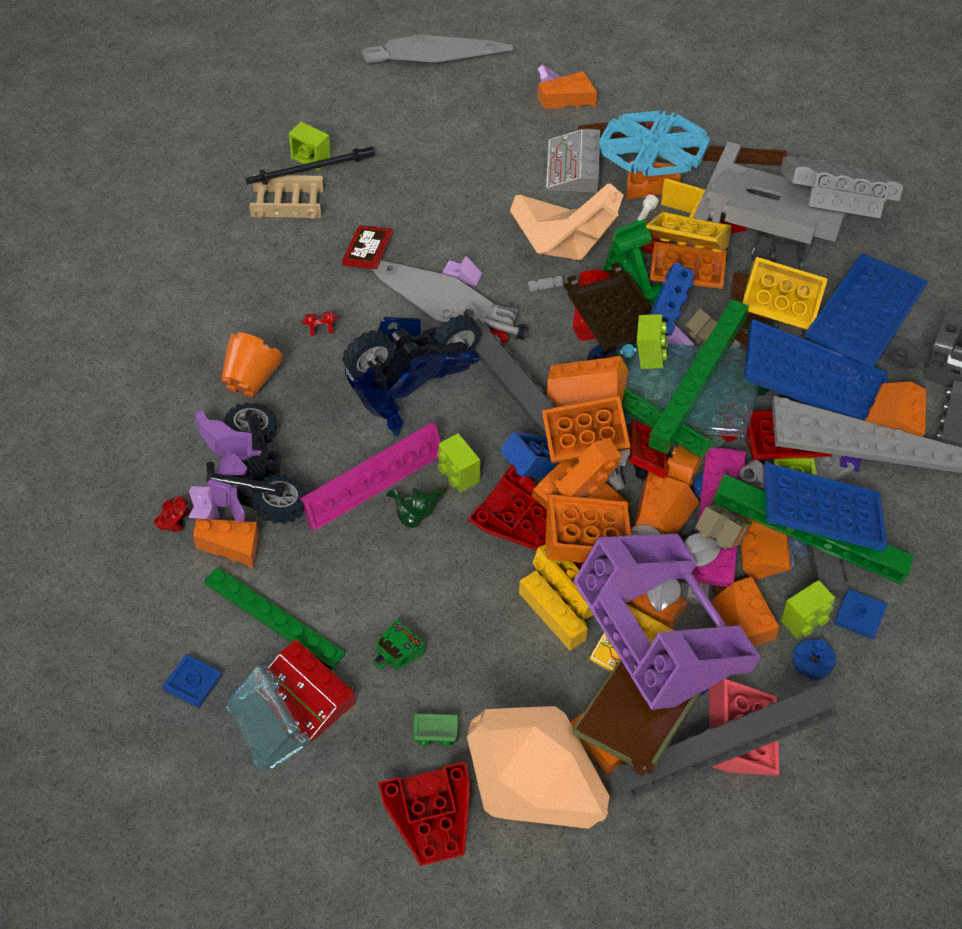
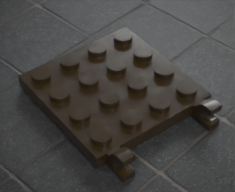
(610, 307)

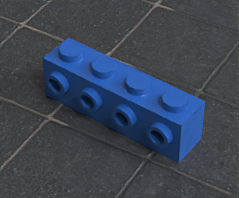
(673, 295)

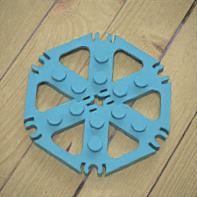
(654, 142)

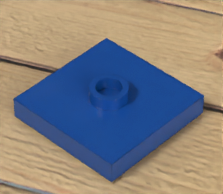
(860, 614)
(192, 681)

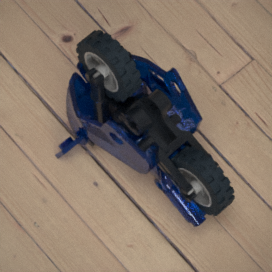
(401, 359)

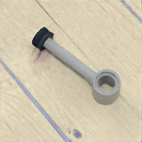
(473, 312)

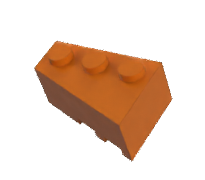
(567, 91)
(641, 186)
(683, 465)
(592, 470)
(227, 539)

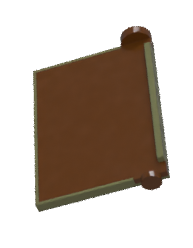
(625, 724)

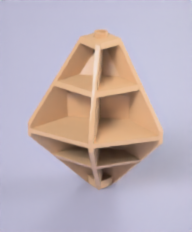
(566, 231)
(535, 768)

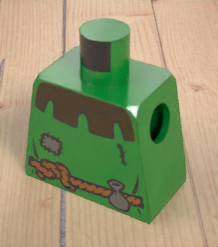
(398, 647)

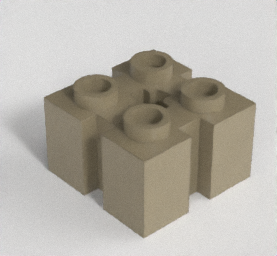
(700, 327)
(723, 526)

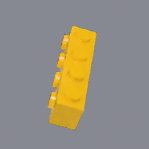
(561, 577)
(553, 610)

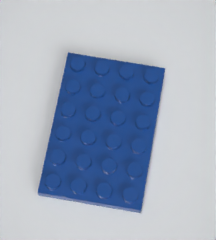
(824, 507)

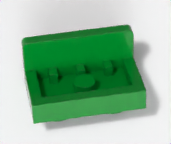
(435, 728)

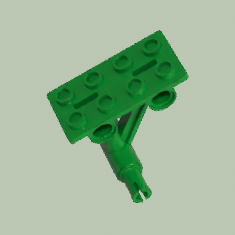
(627, 252)

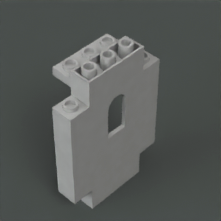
(786, 218)

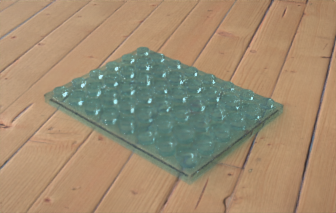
(725, 403)

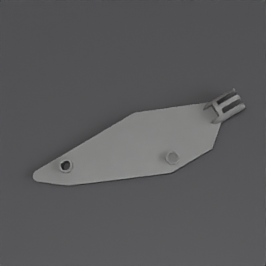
(432, 49)
(439, 294)

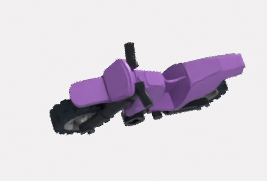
(248, 465)

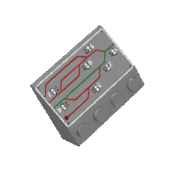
(574, 162)

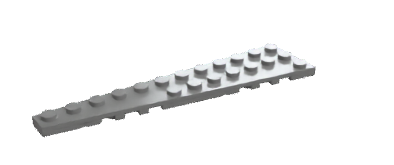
(833, 433)

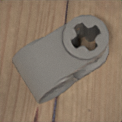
(755, 479)

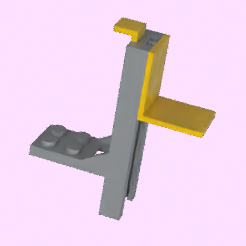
(694, 199)

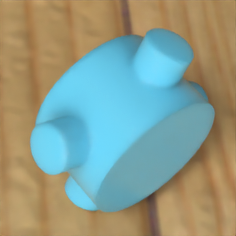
(628, 350)

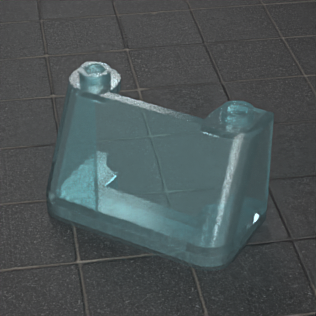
(265, 718)

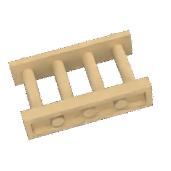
(293, 184)

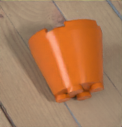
(248, 363)

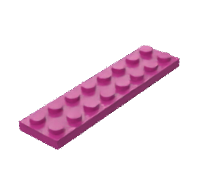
(717, 463)
(371, 477)

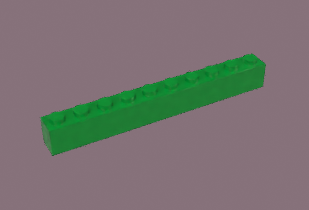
(698, 376)
(750, 503)

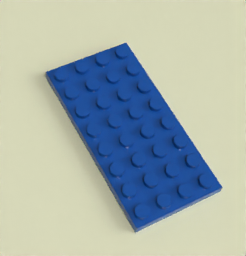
(866, 310)
(810, 372)

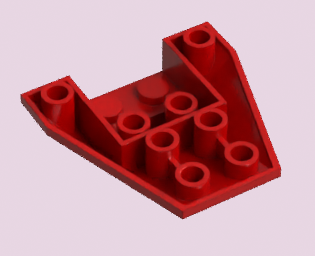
(512, 512)
(430, 811)

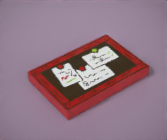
(367, 247)

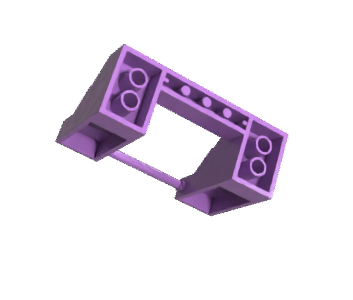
(677, 661)

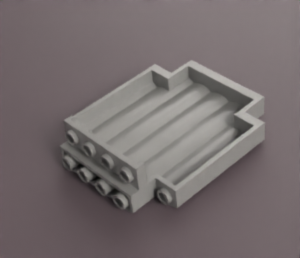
(842, 186)

